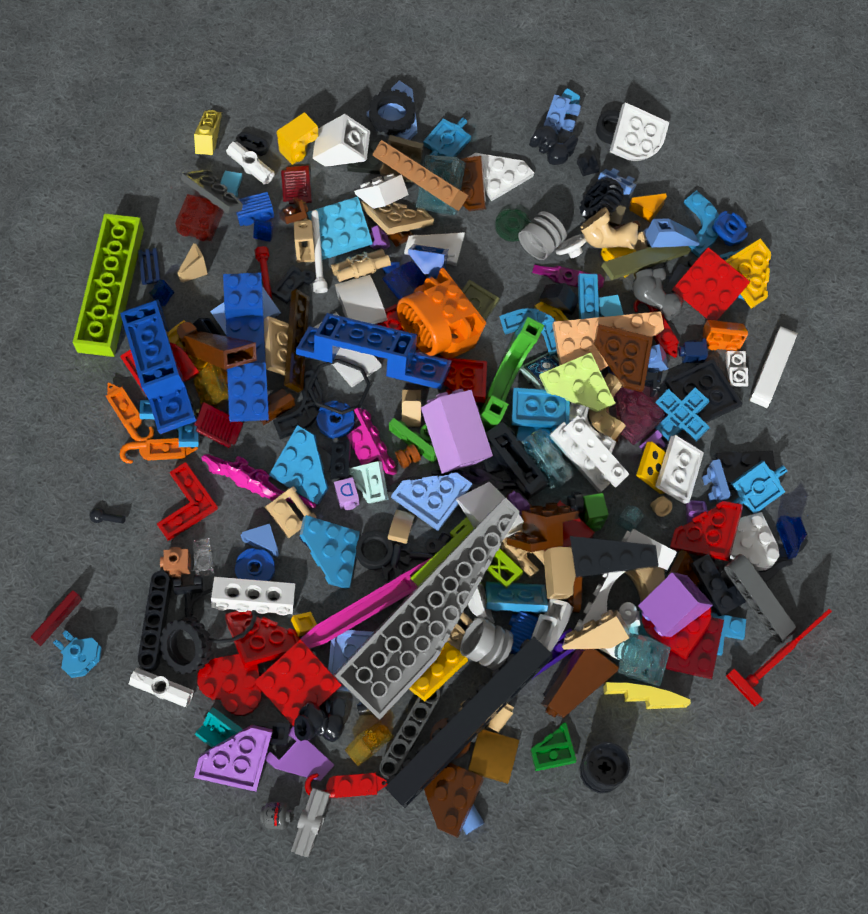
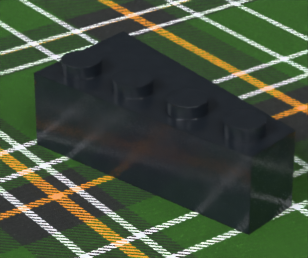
(602, 557)

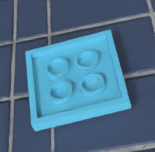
(342, 228)

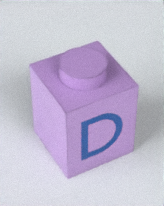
(346, 494)

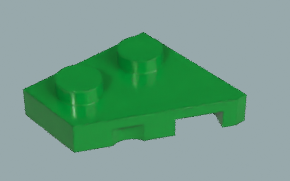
(554, 750)

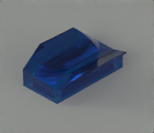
(791, 533)

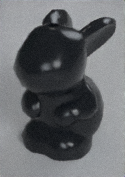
(548, 141)
(315, 721)

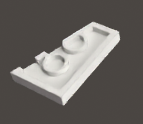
(449, 241)

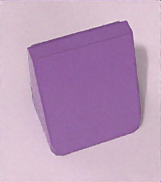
(694, 509)

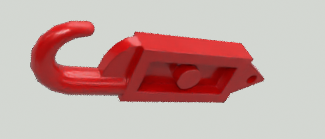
(665, 338)

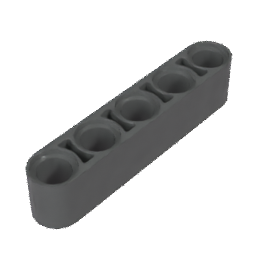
(760, 598)
(405, 741)

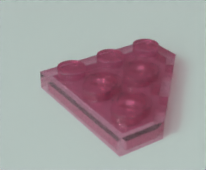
(637, 414)

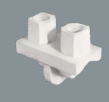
(630, 616)

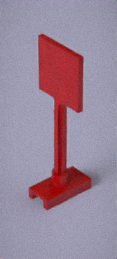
(746, 685)

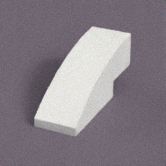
(552, 623)

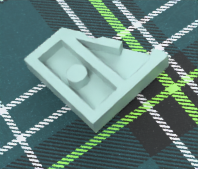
(370, 481)

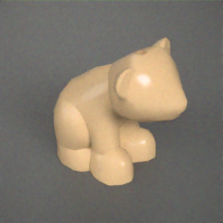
(602, 235)

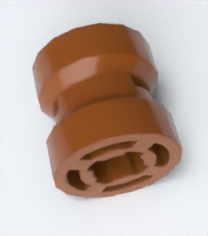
(408, 456)

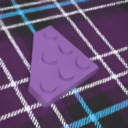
(237, 759)

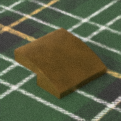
(494, 756)

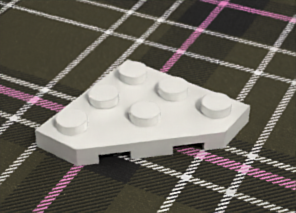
(503, 174)

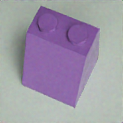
(674, 604)

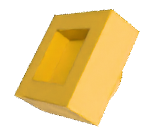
(303, 623)

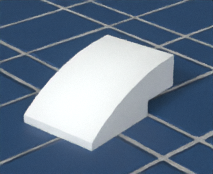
(361, 300)

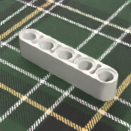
(773, 367)

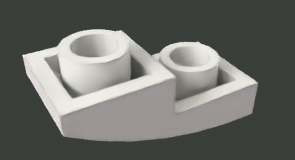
(736, 368)

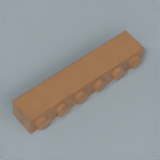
(420, 175)

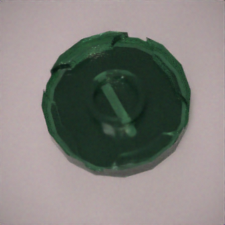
(510, 229)

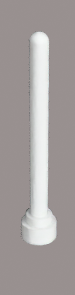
(320, 284)

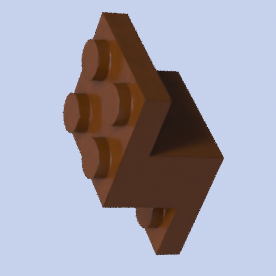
(542, 527)

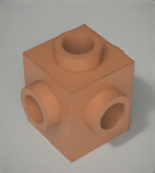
(176, 561)

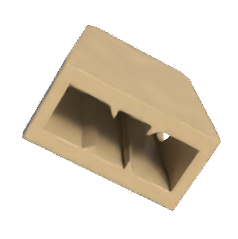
(304, 232)

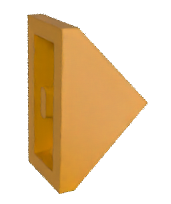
(647, 206)

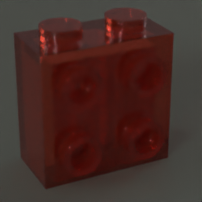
(198, 218)

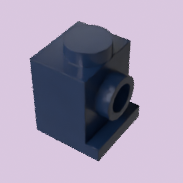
(693, 351)

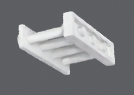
(588, 454)

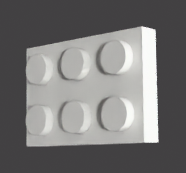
(679, 469)

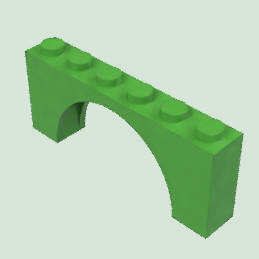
(520, 345)

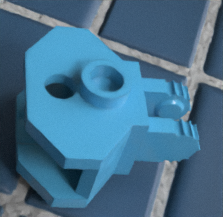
(79, 655)

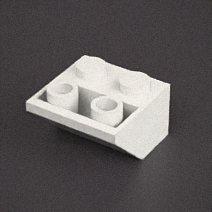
(382, 191)

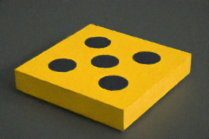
(651, 465)

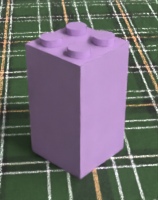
(456, 430)

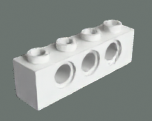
(245, 588)

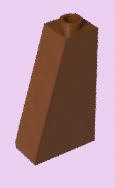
(220, 350)
(577, 681)

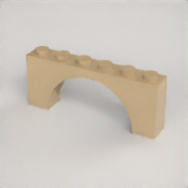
(561, 575)

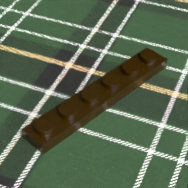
(297, 327)

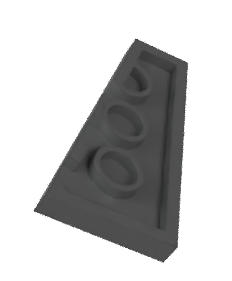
(210, 188)

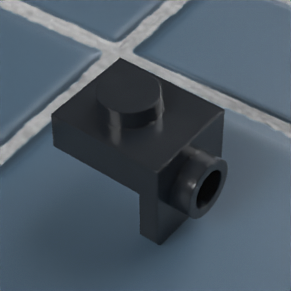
(652, 382)

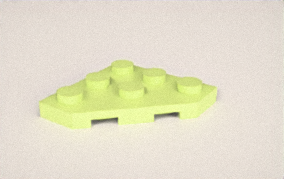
(579, 383)

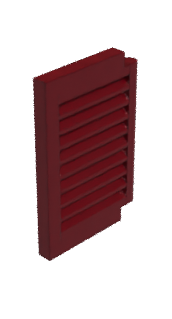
(296, 184)
(217, 426)

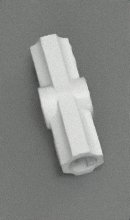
(250, 162)
(149, 683)

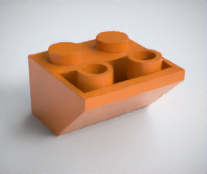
(724, 335)

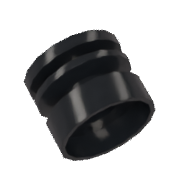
(614, 762)

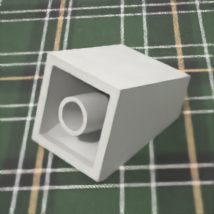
(341, 142)

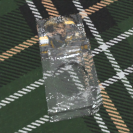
(203, 557)

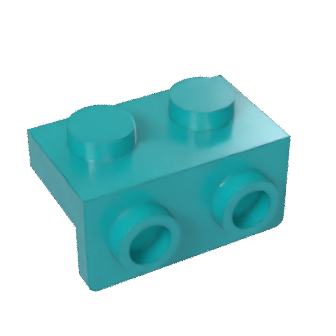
(216, 728)

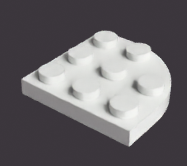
(638, 134)

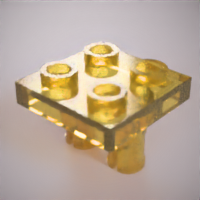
(211, 385)

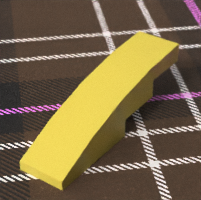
(653, 697)

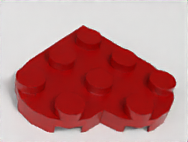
(686, 639)
(231, 683)

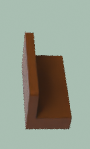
(278, 404)

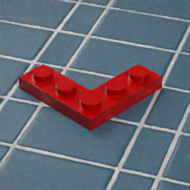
(198, 508)

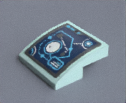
(537, 366)

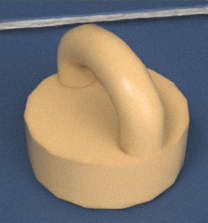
(661, 506)

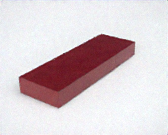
(56, 618)

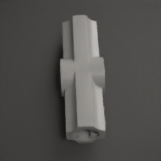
(310, 822)

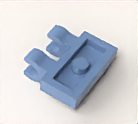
(557, 113)
(627, 184)
(720, 488)

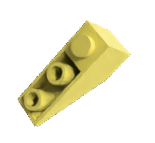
(207, 132)

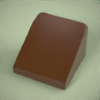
(400, 237)

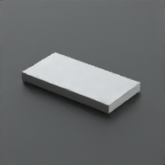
(351, 375)

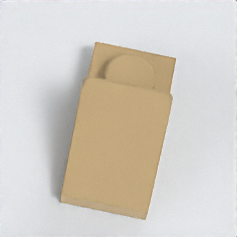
(411, 407)

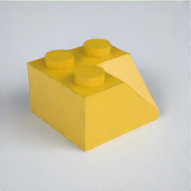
(295, 137)

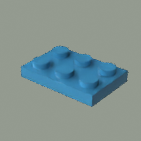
(538, 408)
(516, 597)

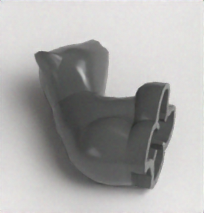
(649, 289)

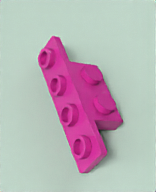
(368, 444)

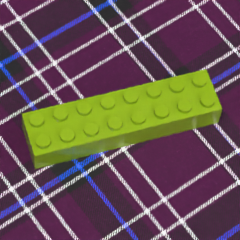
(108, 285)

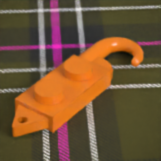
(126, 412)
(157, 449)

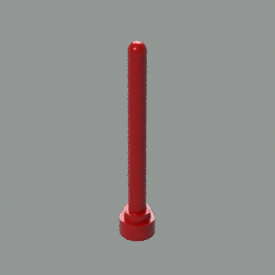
(262, 256)

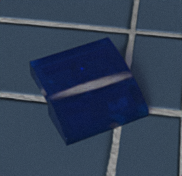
(405, 279)

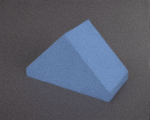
(262, 539)

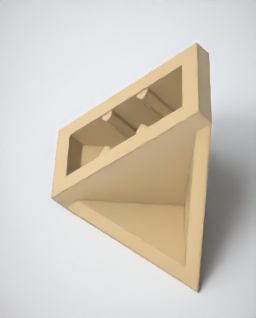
(193, 265)

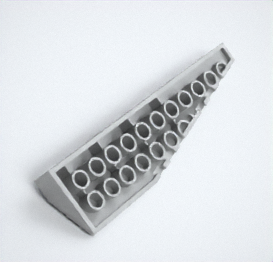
(423, 622)

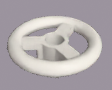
(572, 246)

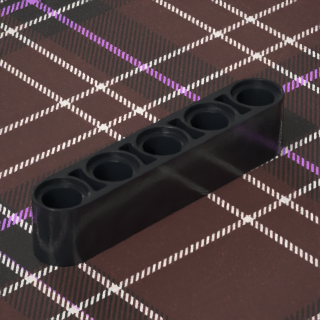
(153, 611)

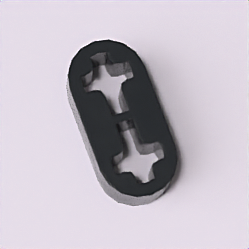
(252, 143)

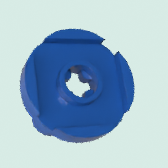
(722, 228)
(332, 429)
(255, 557)

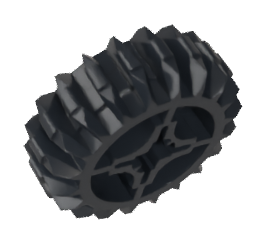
(603, 194)

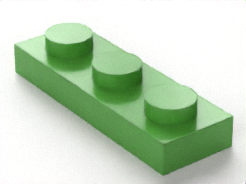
(401, 430)

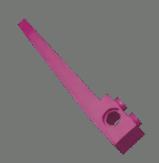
(362, 609)

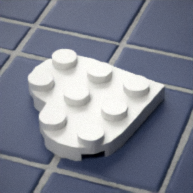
(755, 542)

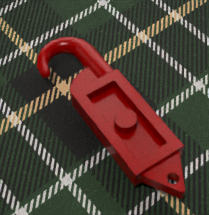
(350, 785)

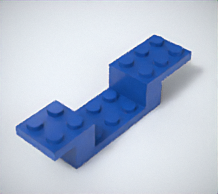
(245, 321)
(375, 340)
(157, 366)

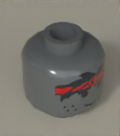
(276, 815)

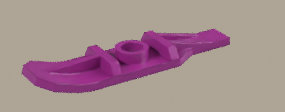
(557, 275)

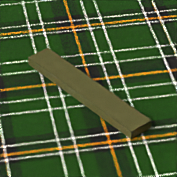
(641, 260)

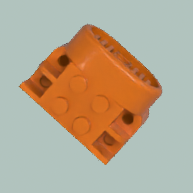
(441, 317)

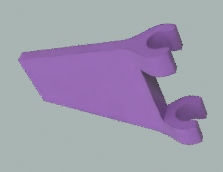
(301, 759)

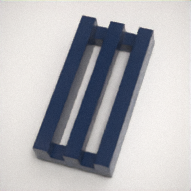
(148, 253)

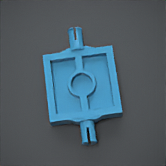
(447, 138)
(758, 486)

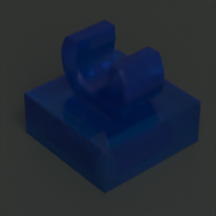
(263, 230)
(162, 292)

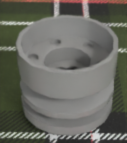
(542, 235)
(486, 643)

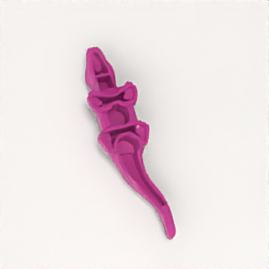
(248, 477)

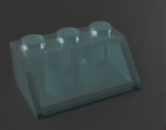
(447, 168)
(548, 458)

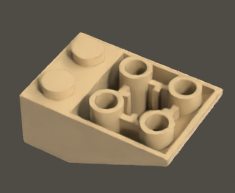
(600, 634)

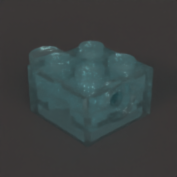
(642, 659)

